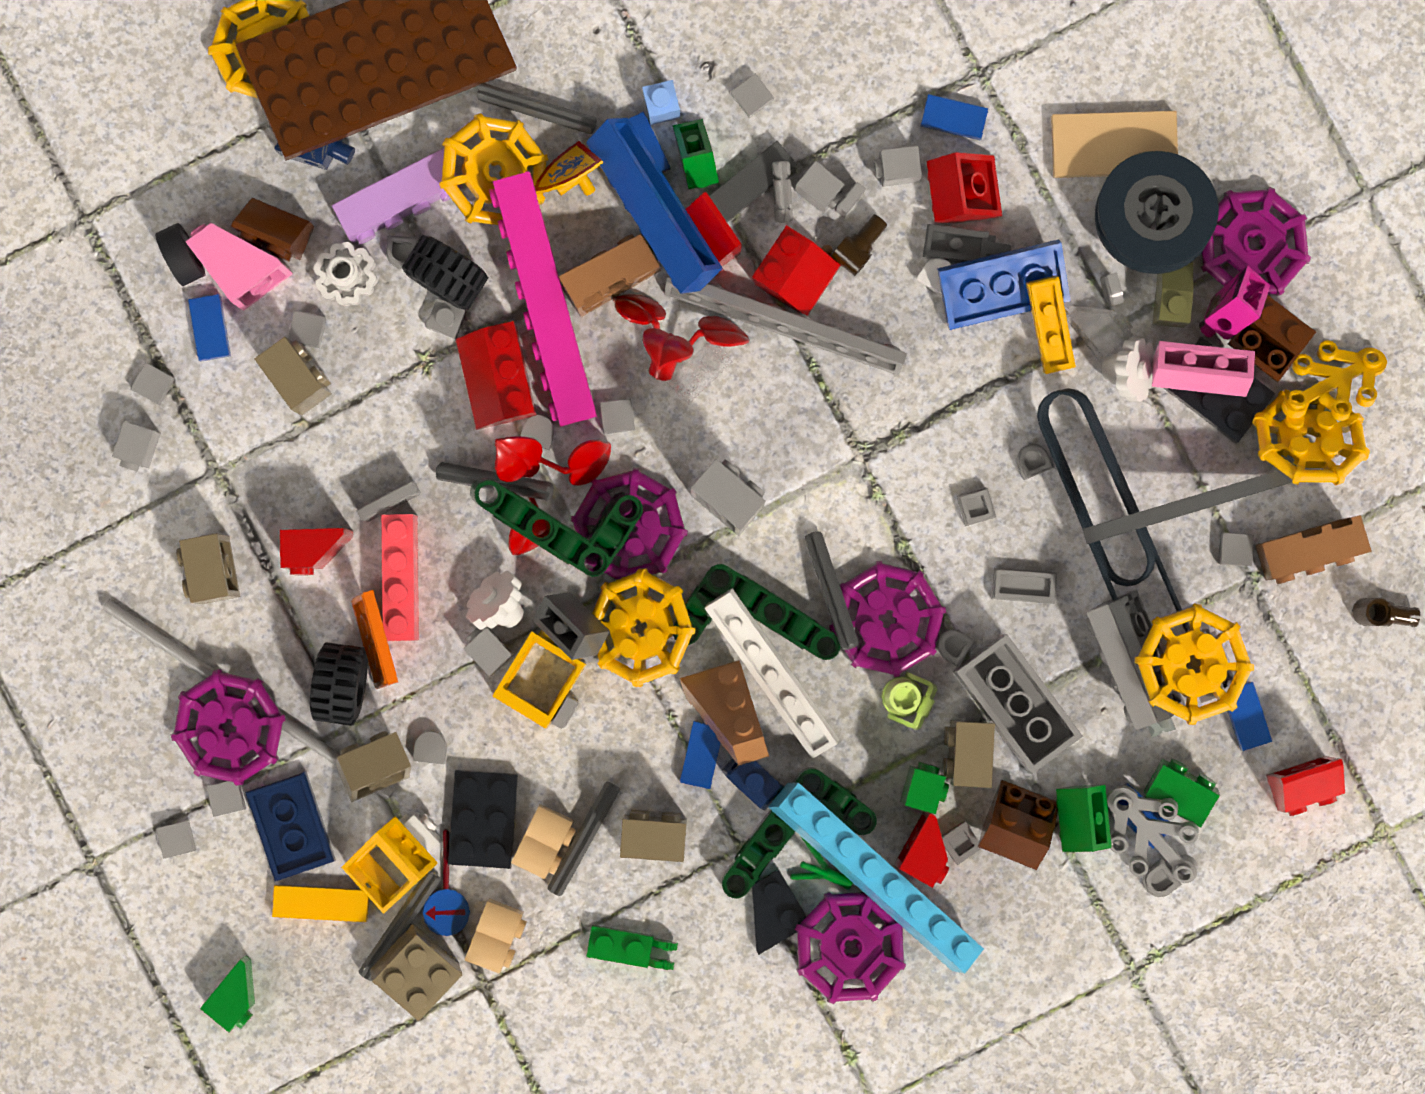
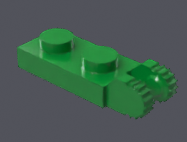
(628, 947)

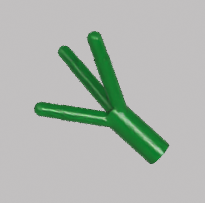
(821, 873)

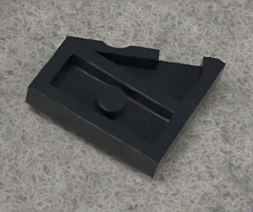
(774, 911)

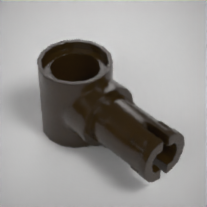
(855, 250)
(1385, 613)

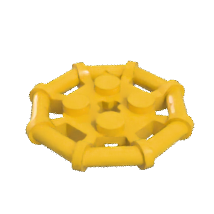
(248, 28)
(477, 162)
(1320, 454)
(658, 630)
(1211, 671)

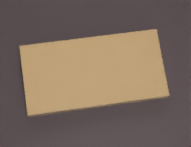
(1100, 141)

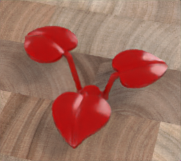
(667, 348)
(521, 458)

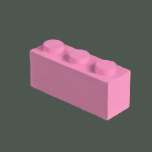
(1203, 368)

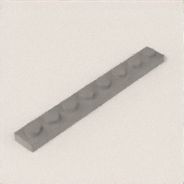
(794, 326)

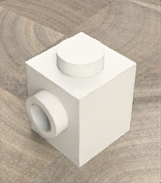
(422, 829)

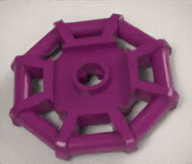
(1272, 240)
(648, 525)
(902, 609)
(243, 717)
(832, 948)

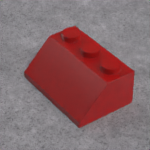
(496, 375)

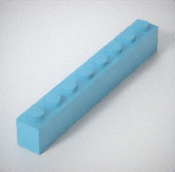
(876, 877)

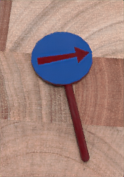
(446, 909)

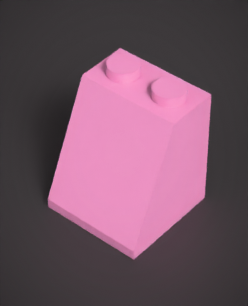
(236, 265)

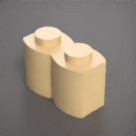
(543, 841)
(495, 936)

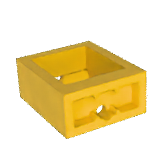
(523, 706)
(403, 851)

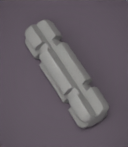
(782, 191)

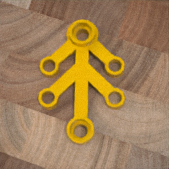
(1336, 378)

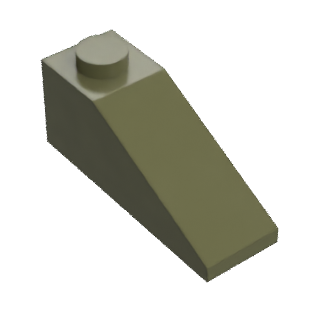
(1174, 298)

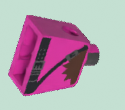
(1235, 305)

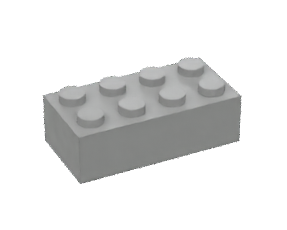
(728, 496)
(1017, 703)

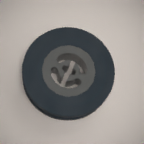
(1186, 202)

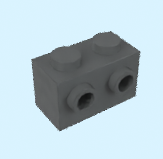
(571, 625)

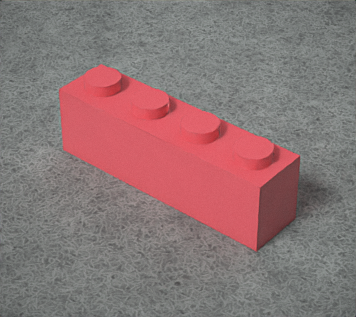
(400, 577)

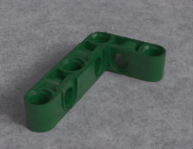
(558, 539)
(792, 624)
(759, 850)

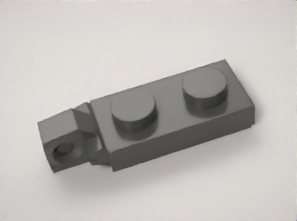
(960, 244)

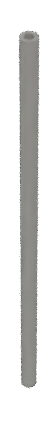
(205, 671)

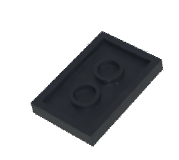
(1226, 413)
(483, 819)

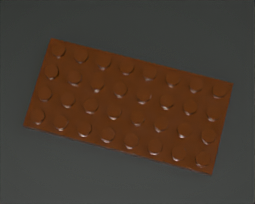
(369, 65)

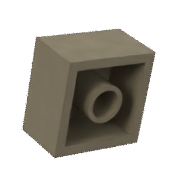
(293, 376)
(208, 569)
(969, 753)
(373, 765)
(653, 837)
(415, 972)

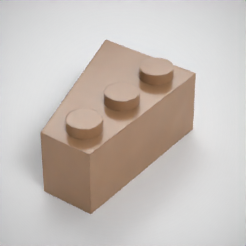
(609, 274)
(1313, 549)
(728, 709)

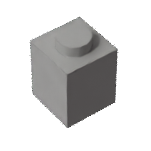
(898, 166)
(820, 188)
(135, 446)
(487, 650)

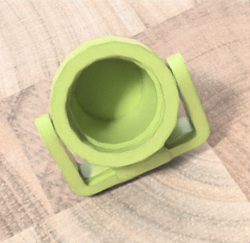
(904, 697)

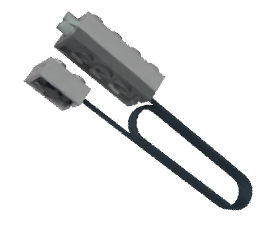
(1122, 621)

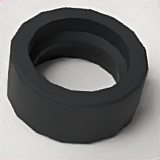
(178, 255)

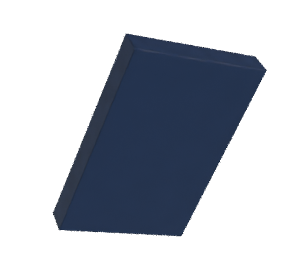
(290, 826)

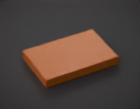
(374, 640)

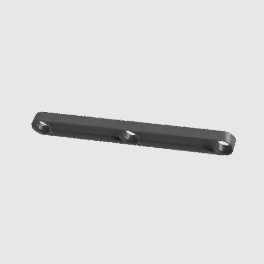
(1186, 506)

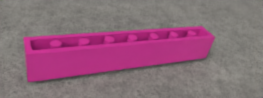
(544, 299)

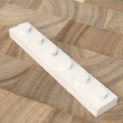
(772, 673)

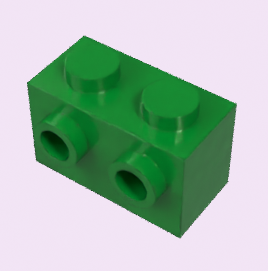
(924, 788)
(1193, 794)
(1083, 818)

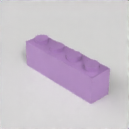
(392, 199)

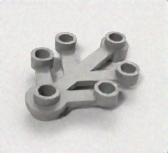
(1151, 831)

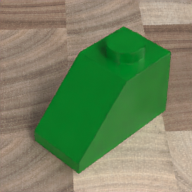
(695, 154)
(233, 997)

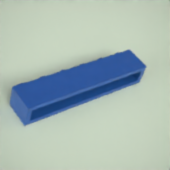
(654, 205)

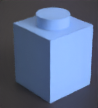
(661, 102)

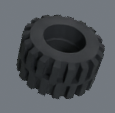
(445, 272)
(338, 683)

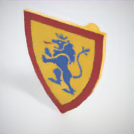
(569, 170)

